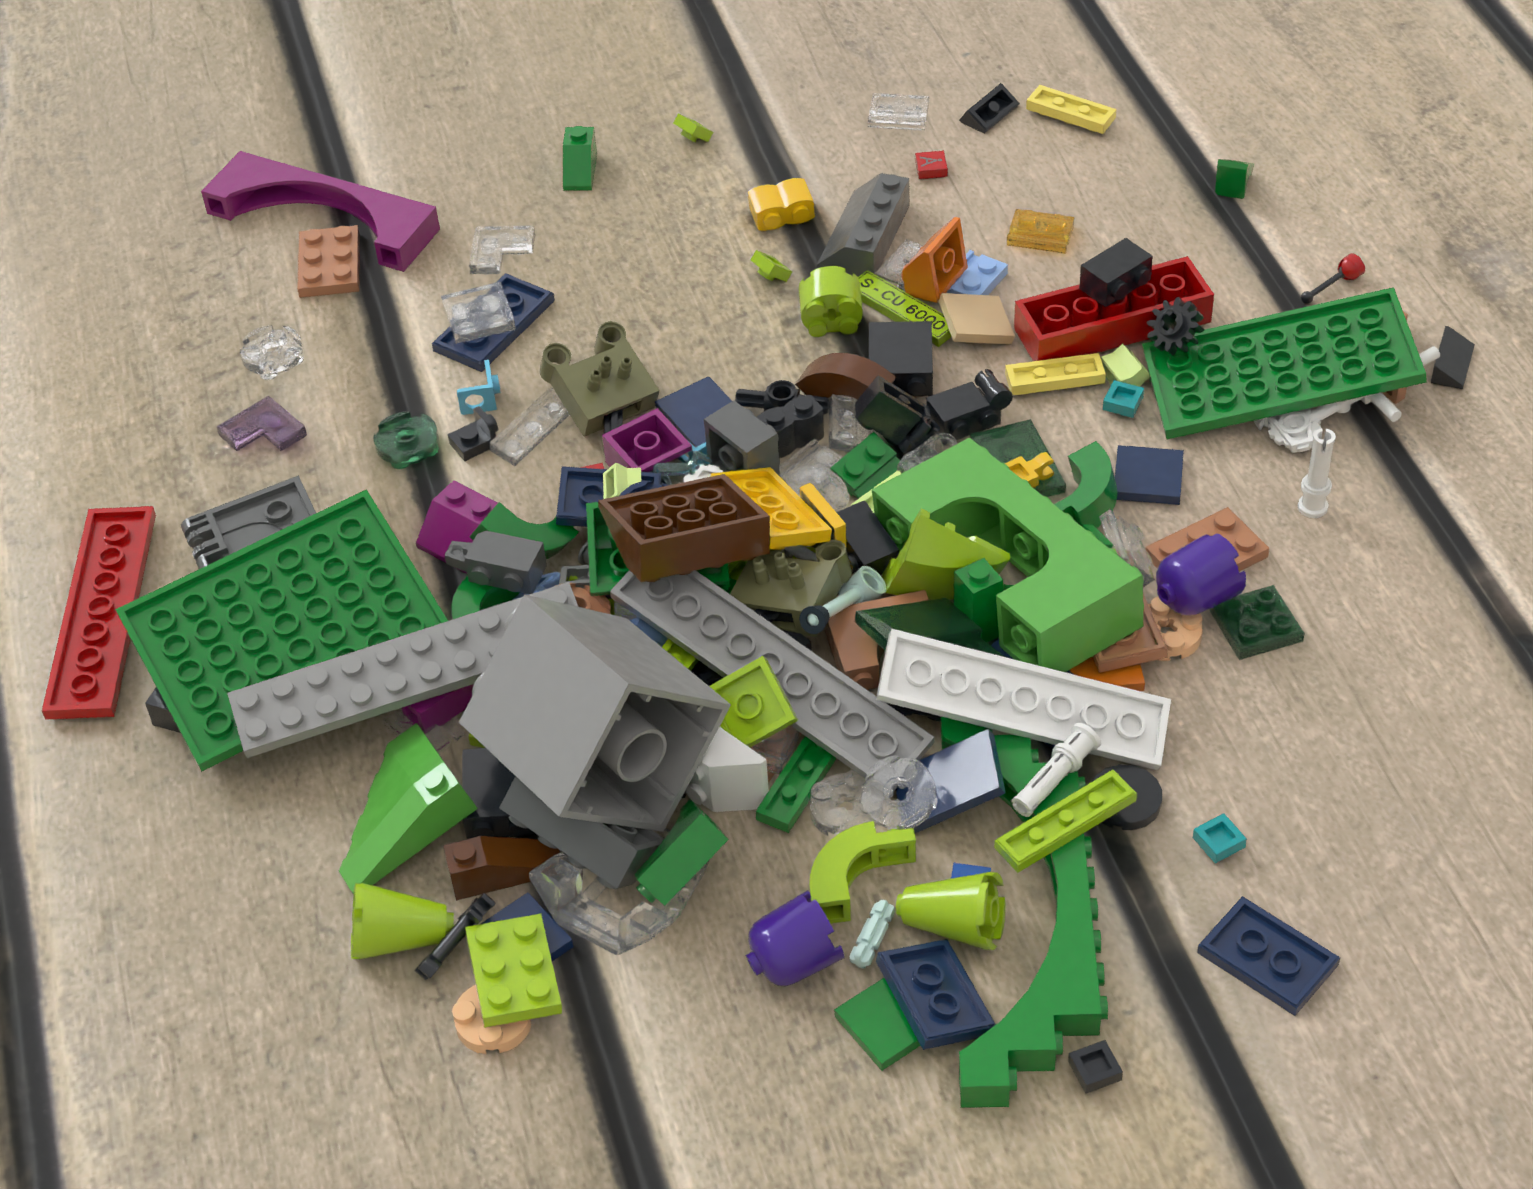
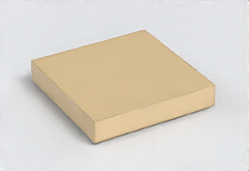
(976, 318)

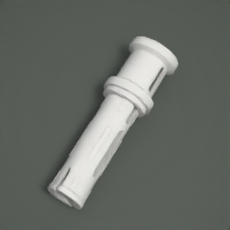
(1316, 483)
(1065, 759)

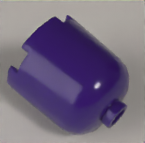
(1200, 575)
(792, 942)

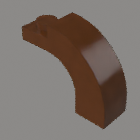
(840, 375)

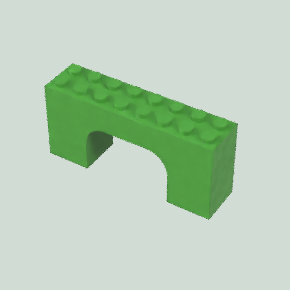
(1076, 587)

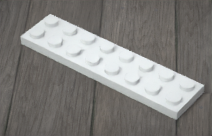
(1021, 698)

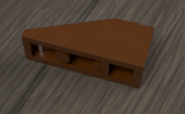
(493, 863)

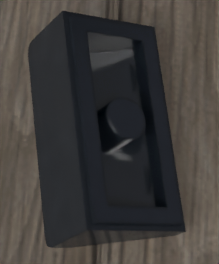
(990, 109)
(1454, 359)

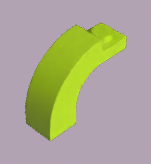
(851, 855)

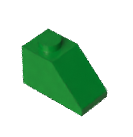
(579, 158)

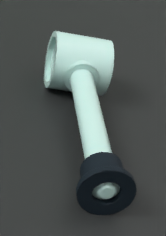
(861, 587)

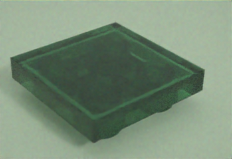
(1257, 622)

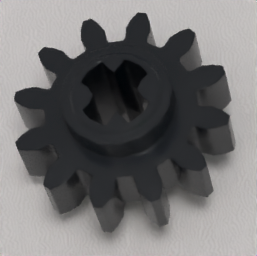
(1175, 326)

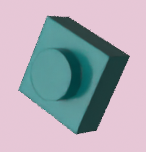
(1123, 398)
(1219, 838)

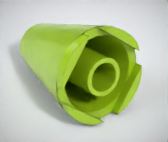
(957, 908)
(394, 922)

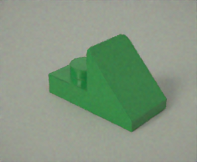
(1232, 178)

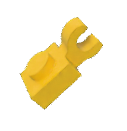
(1032, 470)

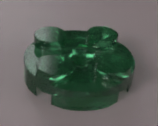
(401, 453)

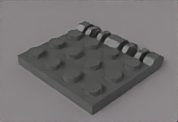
(246, 520)

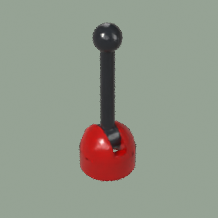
(1348, 268)

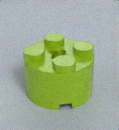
(830, 301)

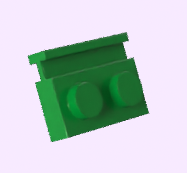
(866, 465)

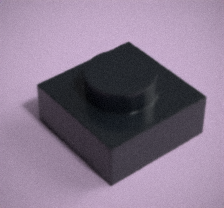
(1095, 1066)

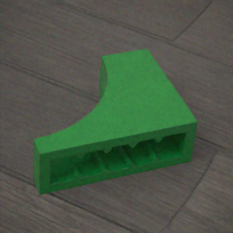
(976, 595)
(680, 855)

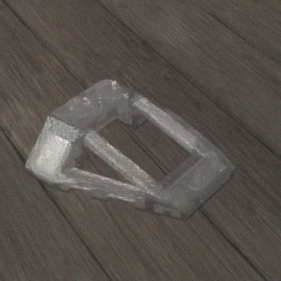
(561, 891)

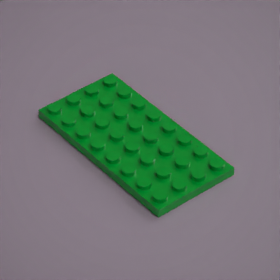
(1285, 363)

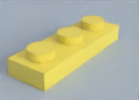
(1071, 109)
(1055, 374)

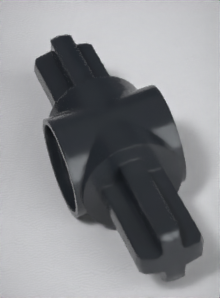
(776, 395)

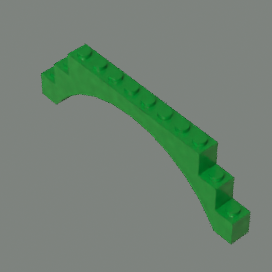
(1066, 988)

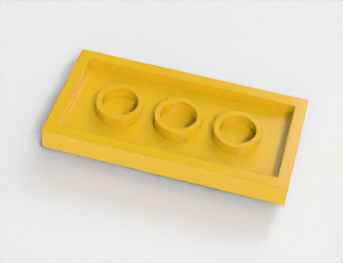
(790, 516)

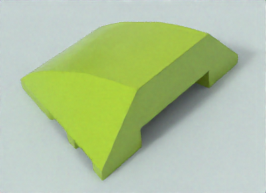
(933, 556)

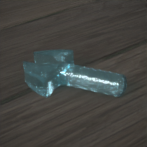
(683, 469)

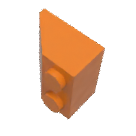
(936, 264)

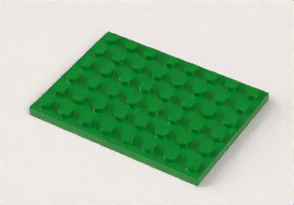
(272, 610)

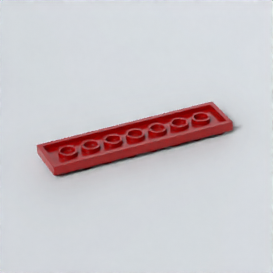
(92, 638)

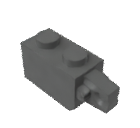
(500, 561)

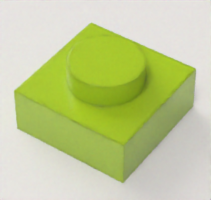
(692, 129)
(770, 267)

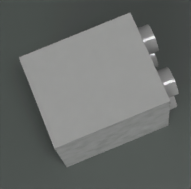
(593, 715)

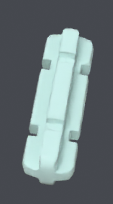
(872, 934)

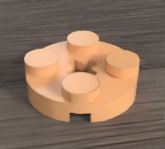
(1187, 629)
(479, 1039)

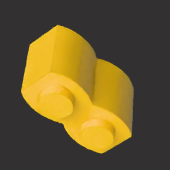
(781, 204)

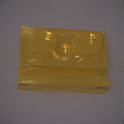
(1040, 231)

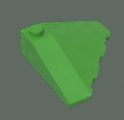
(406, 809)

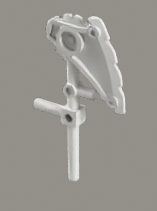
(1297, 428)

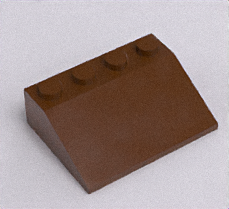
(686, 527)

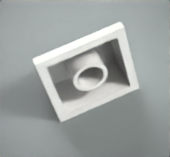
(729, 776)

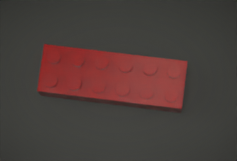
(1075, 324)

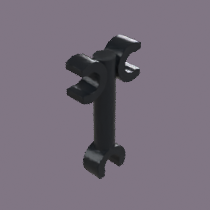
(472, 916)

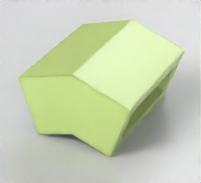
(1124, 367)
(619, 478)

